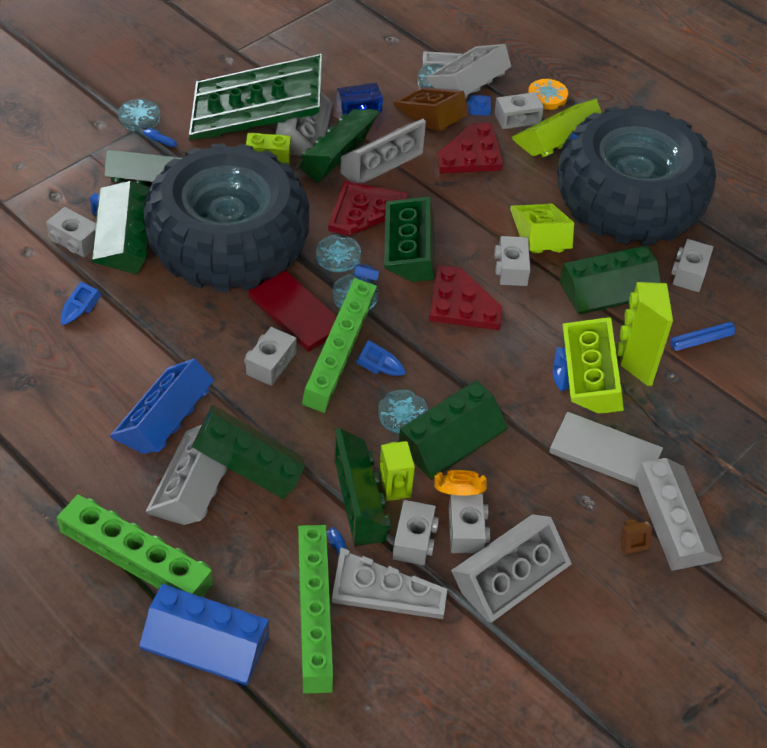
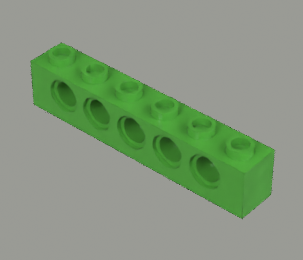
(338, 346)
(75, 523)
(315, 610)

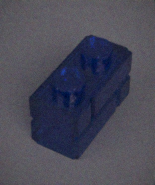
(359, 97)

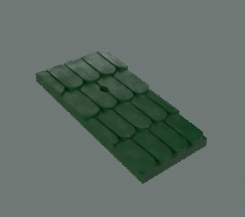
(256, 97)

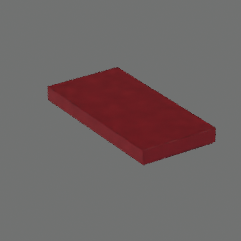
(294, 309)

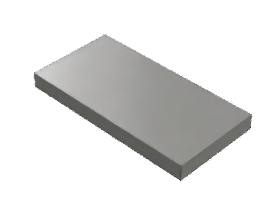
(602, 448)

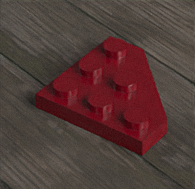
(471, 151)
(361, 207)
(463, 301)

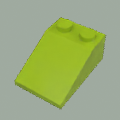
(544, 226)

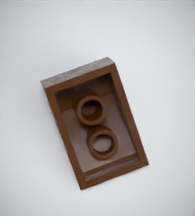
(435, 106)

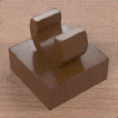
(635, 536)

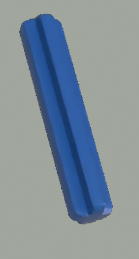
(702, 336)

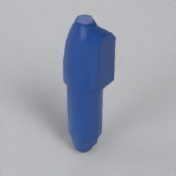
(156, 136)
(336, 539)

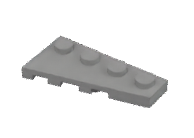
(373, 586)

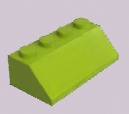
(555, 130)
(645, 330)
(593, 365)

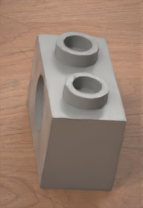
(518, 110)
(72, 231)
(513, 261)
(692, 266)
(270, 356)
(465, 536)
(411, 546)

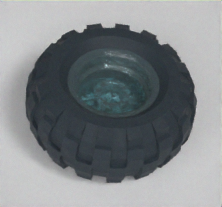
(636, 175)
(226, 217)

